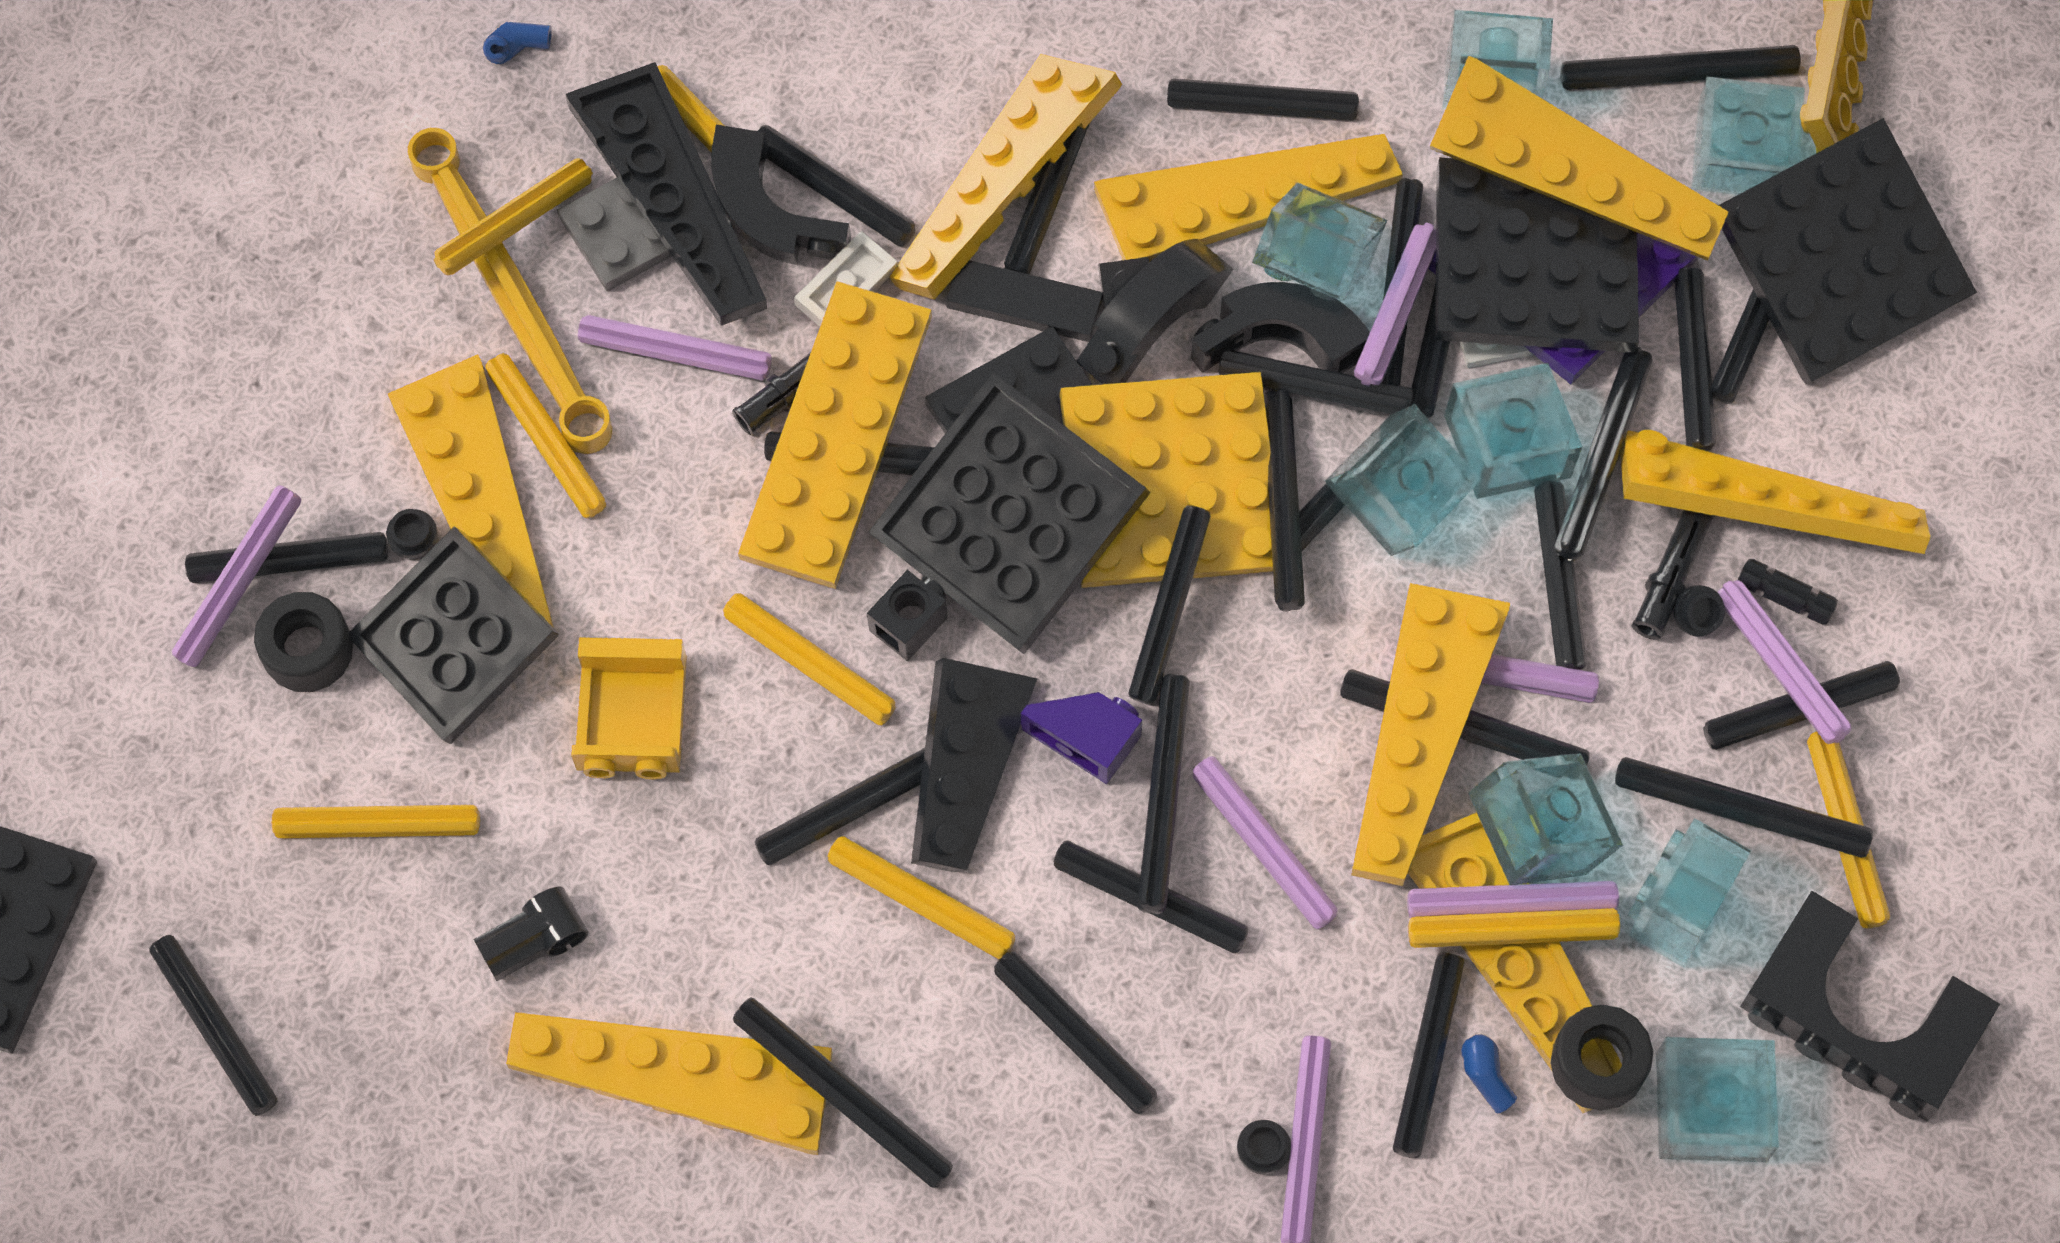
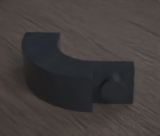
(738, 176)
(1158, 295)
(1283, 313)

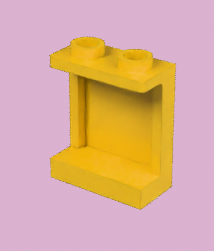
(630, 706)

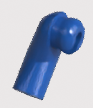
(513, 38)
(1484, 1071)

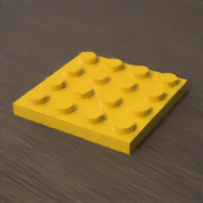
(1188, 446)

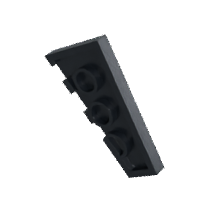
(966, 750)

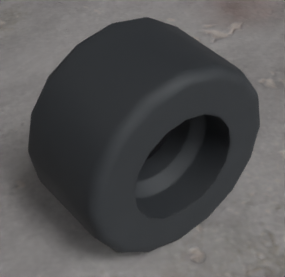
(315, 669)
(1618, 1028)

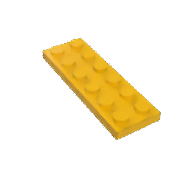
(835, 435)

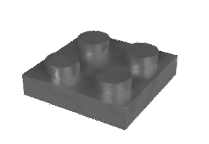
(612, 234)

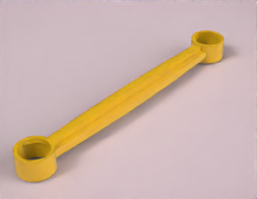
(512, 295)

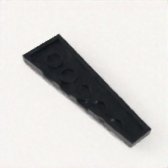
(656, 162)

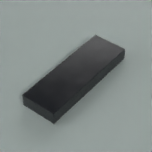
(1025, 300)

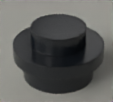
(411, 533)
(1699, 610)
(1263, 1147)

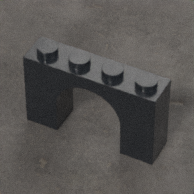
(1908, 1071)

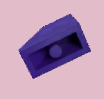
(1086, 730)

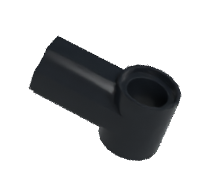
(542, 929)

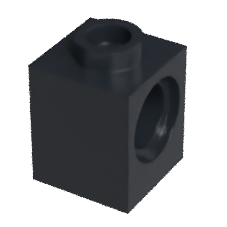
(903, 634)

